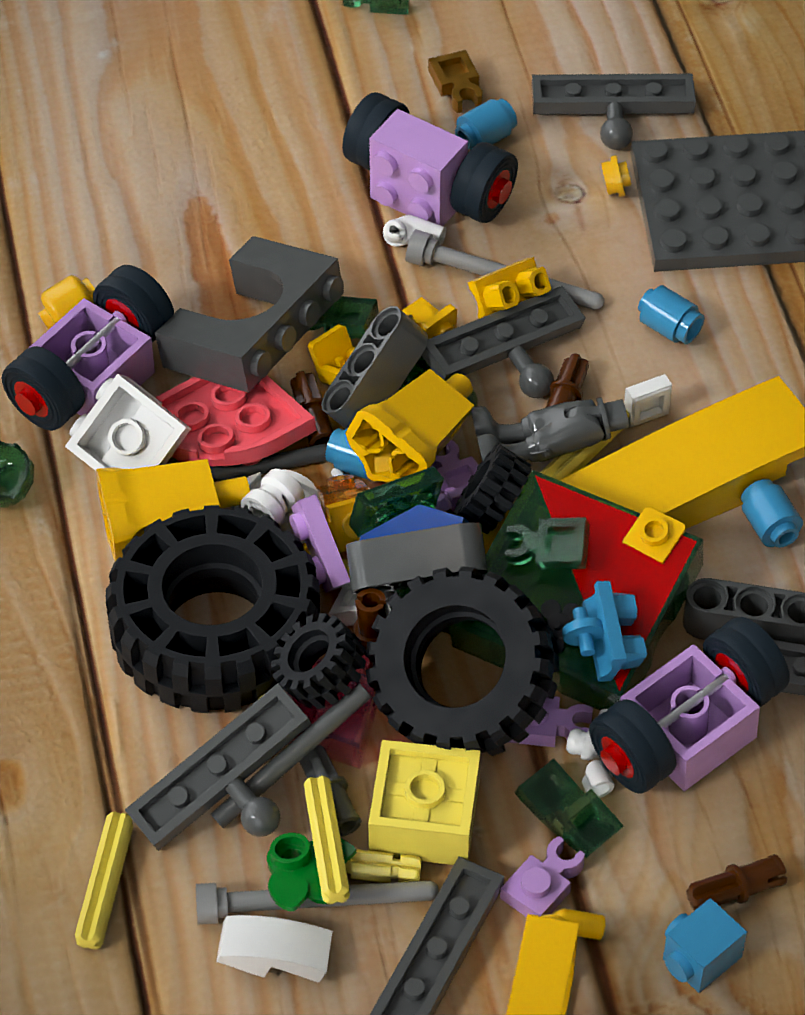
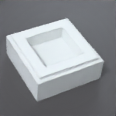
(648, 400)

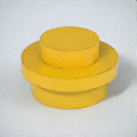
(616, 176)

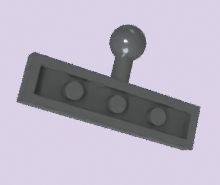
(613, 96)
(507, 336)
(220, 770)

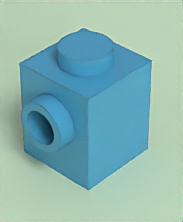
(703, 945)

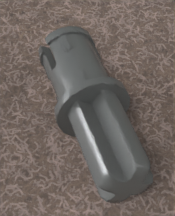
(319, 763)

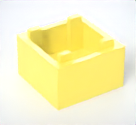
(424, 801)

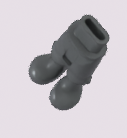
(552, 429)

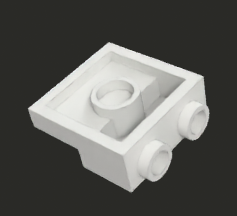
(126, 428)

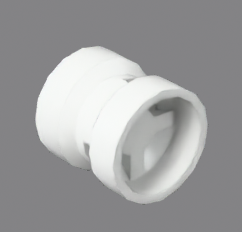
(275, 496)

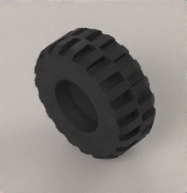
(196, 556)

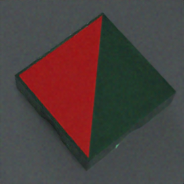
(656, 586)

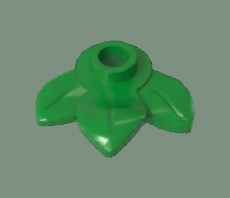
(296, 871)

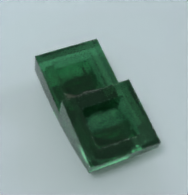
(567, 810)

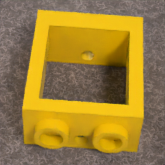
(544, 966)

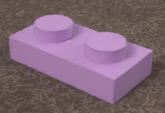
(312, 527)

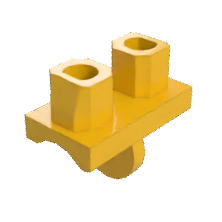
(509, 286)

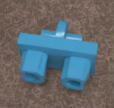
(599, 632)

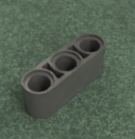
(375, 365)
(399, 558)
(715, 602)

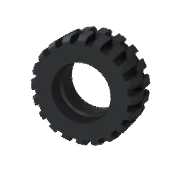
(426, 613)

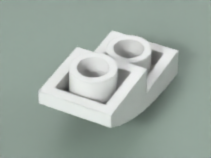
(267, 942)

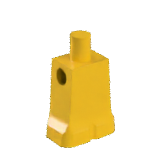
(410, 426)
(143, 495)

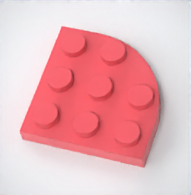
(235, 425)

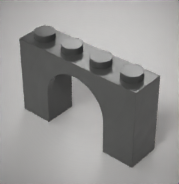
(246, 349)

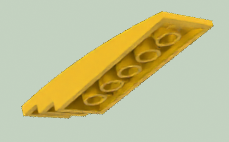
(703, 459)

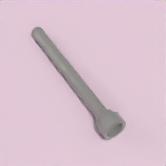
(425, 249)
(217, 902)

